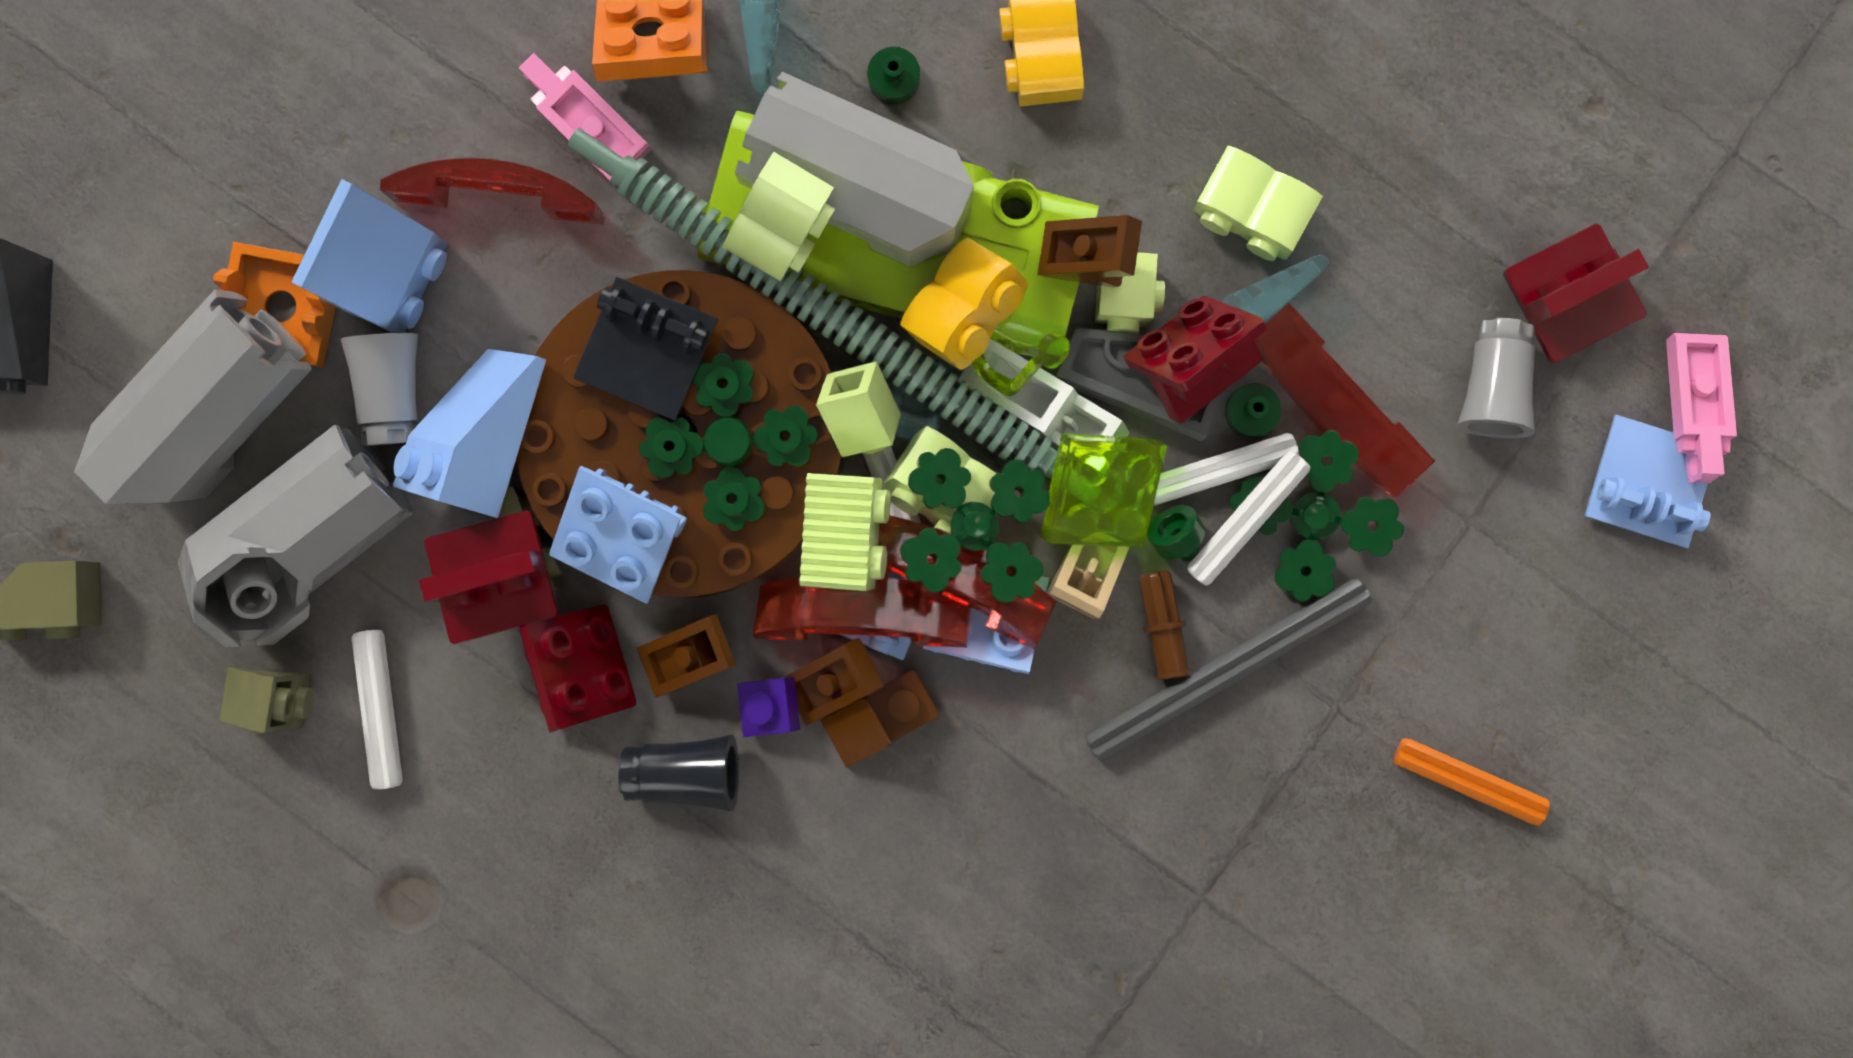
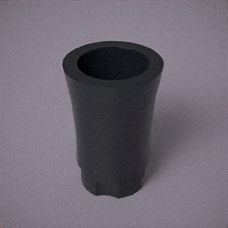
(682, 773)

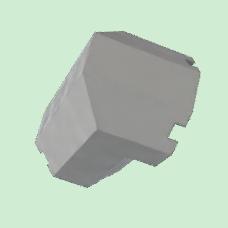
(887, 180)
(192, 406)
(286, 537)

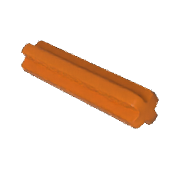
(1471, 781)

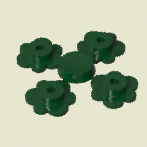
(728, 442)
(1319, 516)
(974, 526)

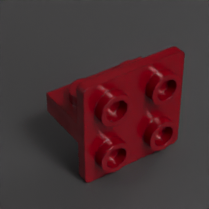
(1577, 292)
(1198, 354)
(489, 577)
(577, 667)

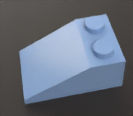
(371, 260)
(472, 435)

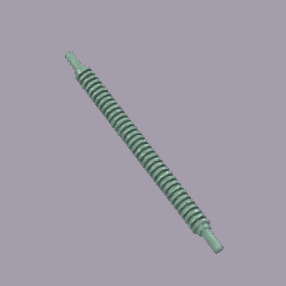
(631, 177)

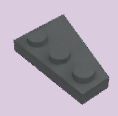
(1099, 370)

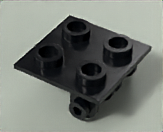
(645, 348)

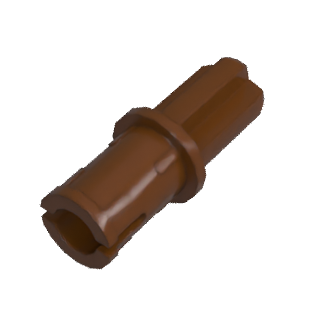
(1164, 625)

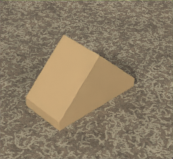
(1087, 577)

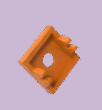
(675, 49)
(263, 271)

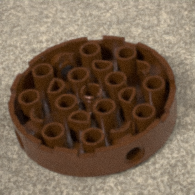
(596, 430)

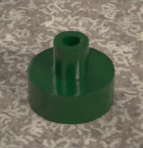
(891, 85)
(1243, 418)
(1177, 533)

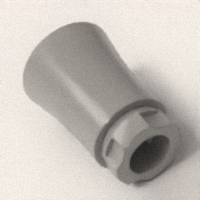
(1501, 381)
(383, 385)

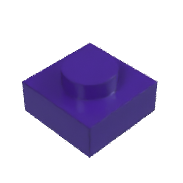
(768, 706)

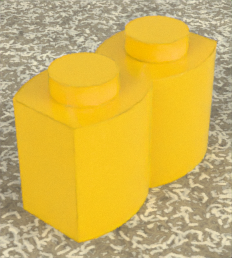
(1044, 50)
(964, 303)

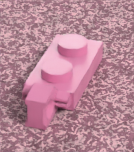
(574, 104)
(1701, 402)

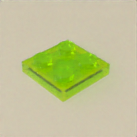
(1103, 490)

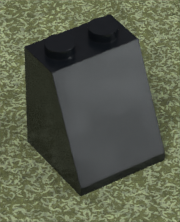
(24, 318)

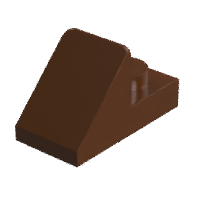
(1090, 249)
(686, 656)
(835, 681)
(880, 718)

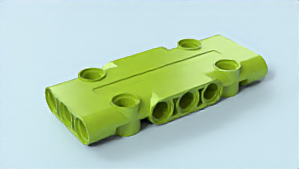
(889, 286)

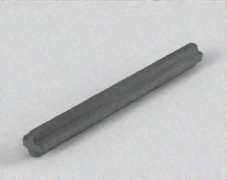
(1228, 669)

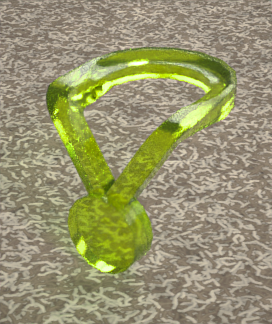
(1049, 353)

